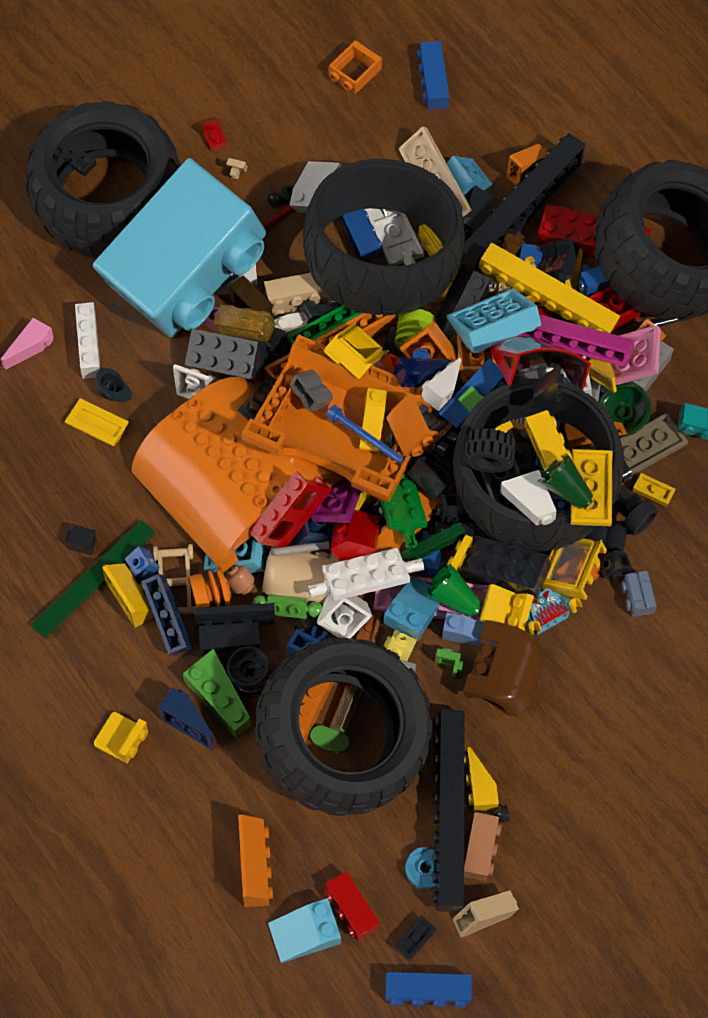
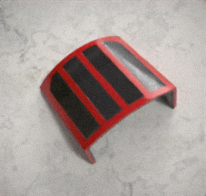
(508, 355)

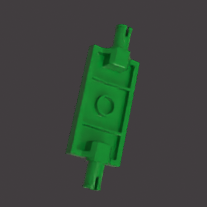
(405, 510)

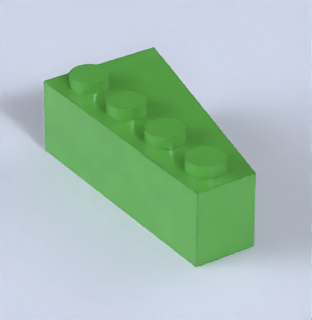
(216, 691)

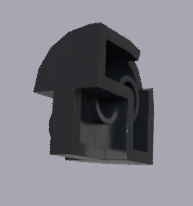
(273, 346)

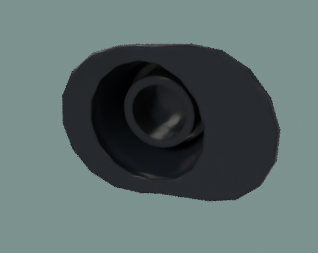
(112, 386)

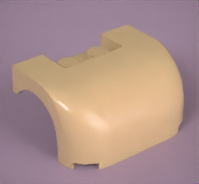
(294, 572)

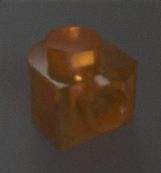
(512, 248)

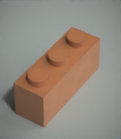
(482, 846)

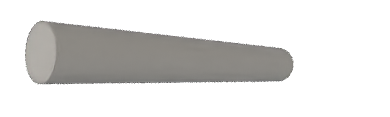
(300, 548)

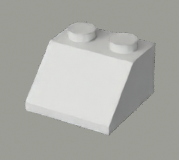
(344, 616)

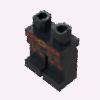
(559, 259)
(444, 430)

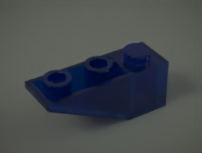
(415, 372)

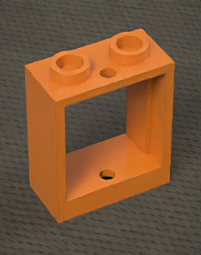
(362, 54)

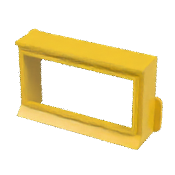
(344, 353)

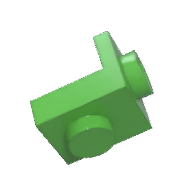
(449, 658)

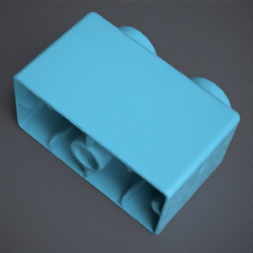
(182, 249)

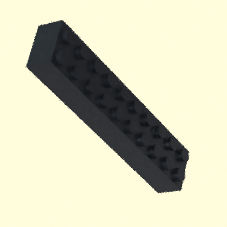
(525, 199)

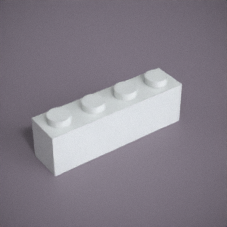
(87, 340)

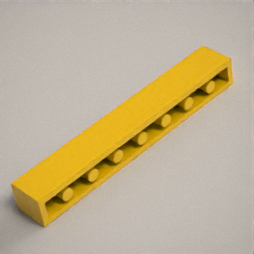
(547, 290)

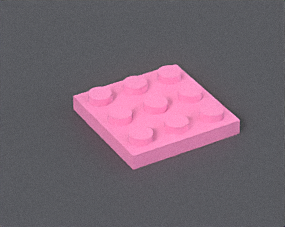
(644, 357)

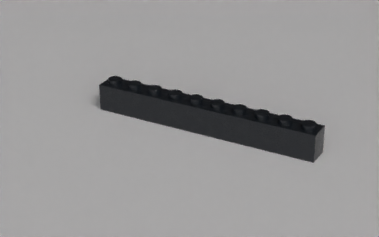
(449, 811)

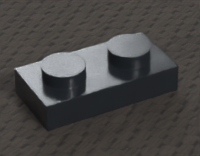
(415, 938)

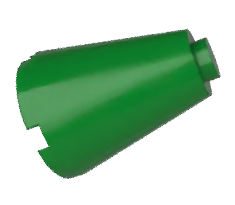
(453, 592)

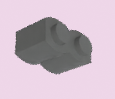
(311, 390)

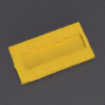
(97, 422)

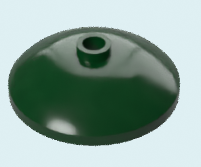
(628, 399)

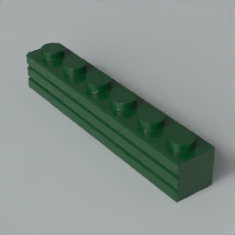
(434, 542)

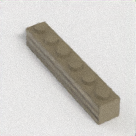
(346, 708)

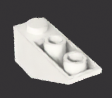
(440, 389)

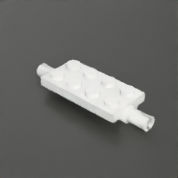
(396, 236)
(365, 574)

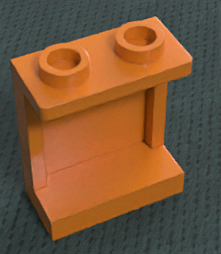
(410, 426)

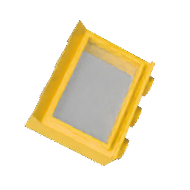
(572, 567)

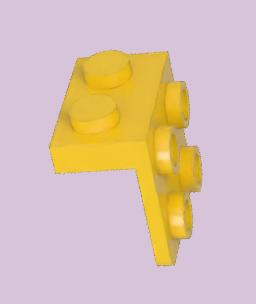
(121, 737)

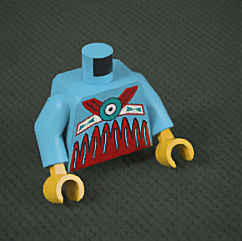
(550, 610)

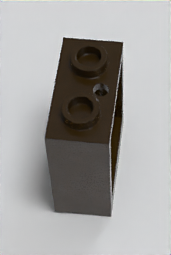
(246, 295)

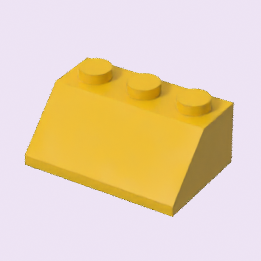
(128, 593)

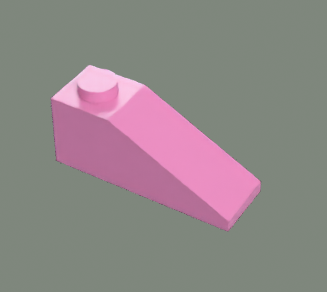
(28, 343)

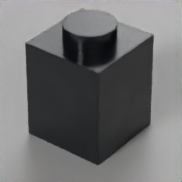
(81, 539)

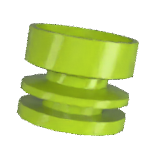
(410, 324)

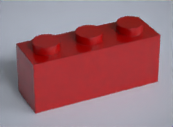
(351, 906)

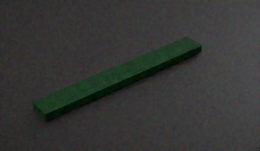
(90, 581)

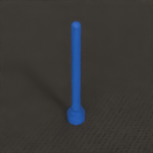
(336, 414)

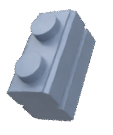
(639, 594)

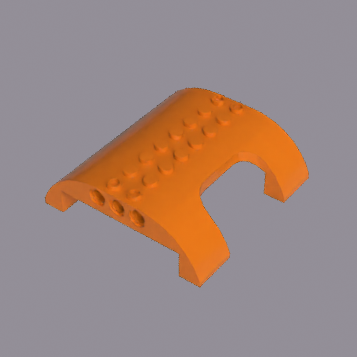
(290, 429)
(210, 475)

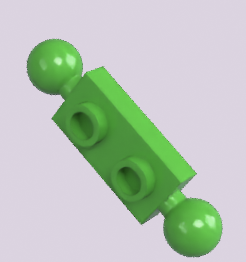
(290, 606)

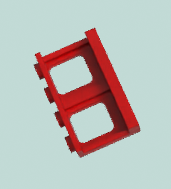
(289, 510)

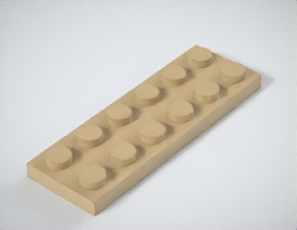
(423, 152)

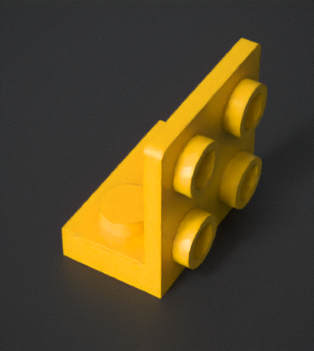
(506, 607)

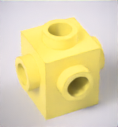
(400, 644)

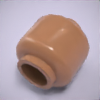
(240, 579)

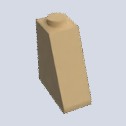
(485, 913)

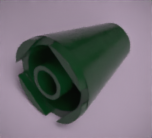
(567, 482)

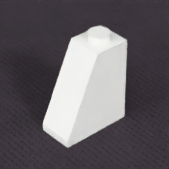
(530, 497)

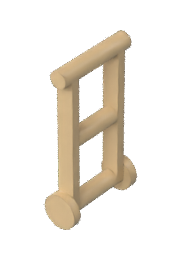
(188, 553)

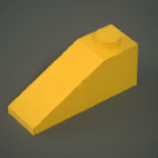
(373, 416)

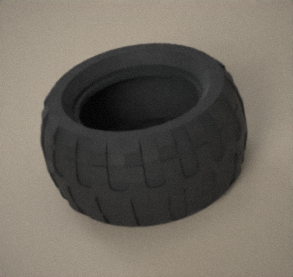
(100, 132)
(630, 258)
(391, 688)

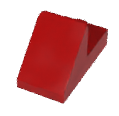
(213, 133)

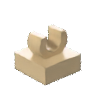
(236, 167)

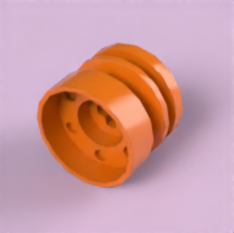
(210, 591)

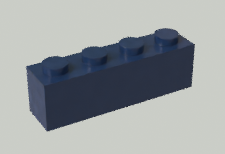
(167, 615)

